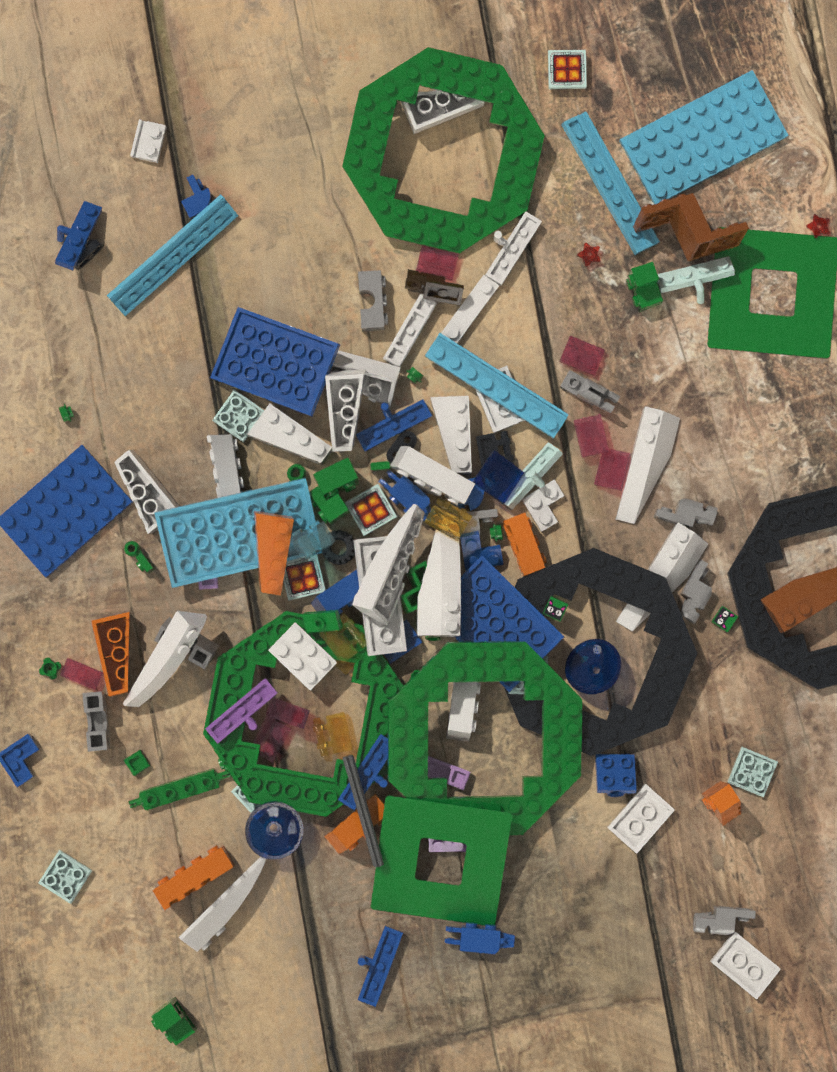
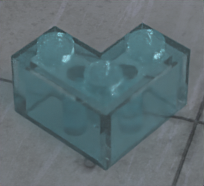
(312, 541)

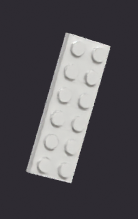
(379, 636)

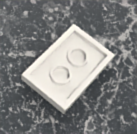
(497, 415)
(302, 656)
(640, 818)
(745, 965)

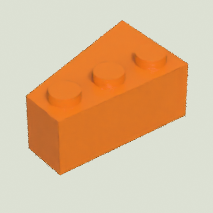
(524, 544)
(722, 802)
(350, 830)

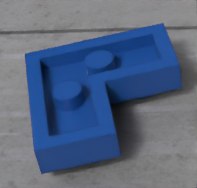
(472, 550)
(13, 759)

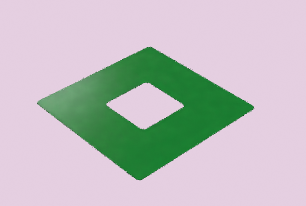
(804, 333)
(486, 839)

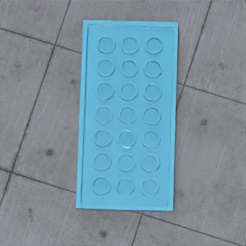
(703, 138)
(219, 533)

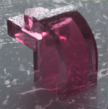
(287, 712)

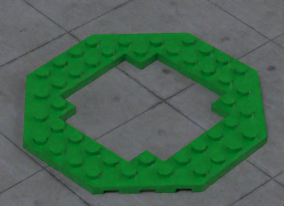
(460, 77)
(487, 663)
(266, 783)

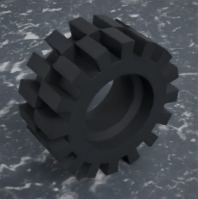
(347, 555)

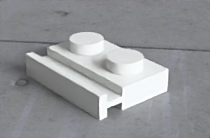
(148, 141)

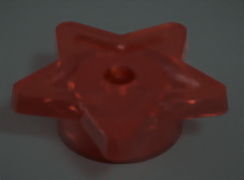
(823, 222)
(589, 259)

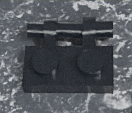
(488, 443)

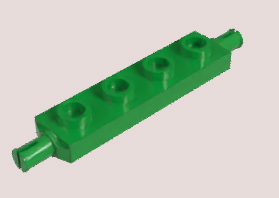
(179, 789)

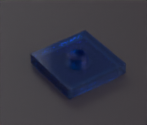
(498, 477)

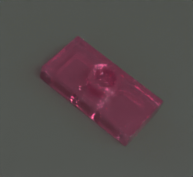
(81, 673)

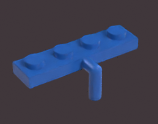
(76, 235)
(393, 424)
(369, 770)
(379, 965)

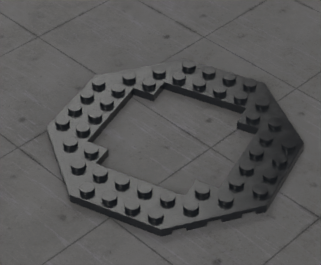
(751, 583)
(669, 665)

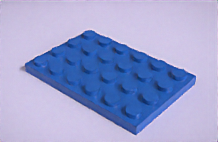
(275, 361)
(64, 511)
(499, 612)

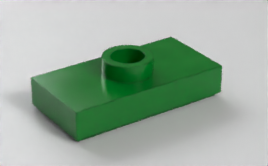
(322, 621)

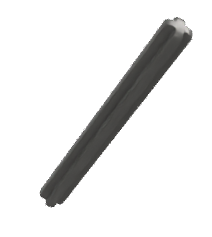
(363, 810)

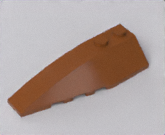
(801, 599)

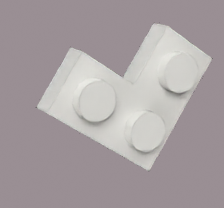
(538, 504)

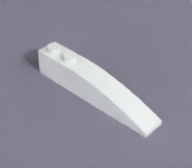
(649, 456)
(673, 561)
(383, 580)
(441, 590)
(166, 656)
(218, 914)

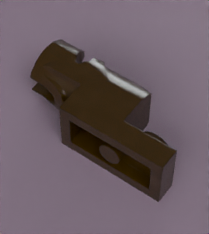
(434, 287)

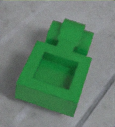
(143, 562)

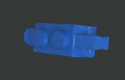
(406, 494)
(480, 939)

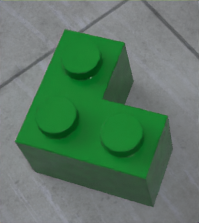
(644, 286)
(337, 477)
(331, 508)
(410, 598)
(174, 1021)

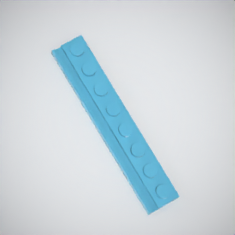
(608, 180)
(172, 255)
(496, 385)

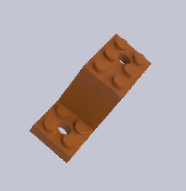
(690, 226)

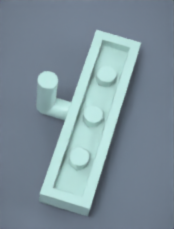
(696, 276)
(533, 473)

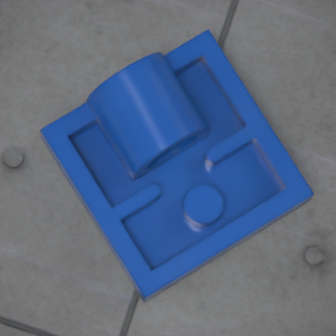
(615, 774)

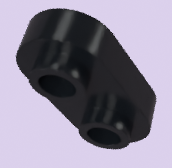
(92, 248)
(400, 442)

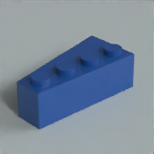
(338, 595)

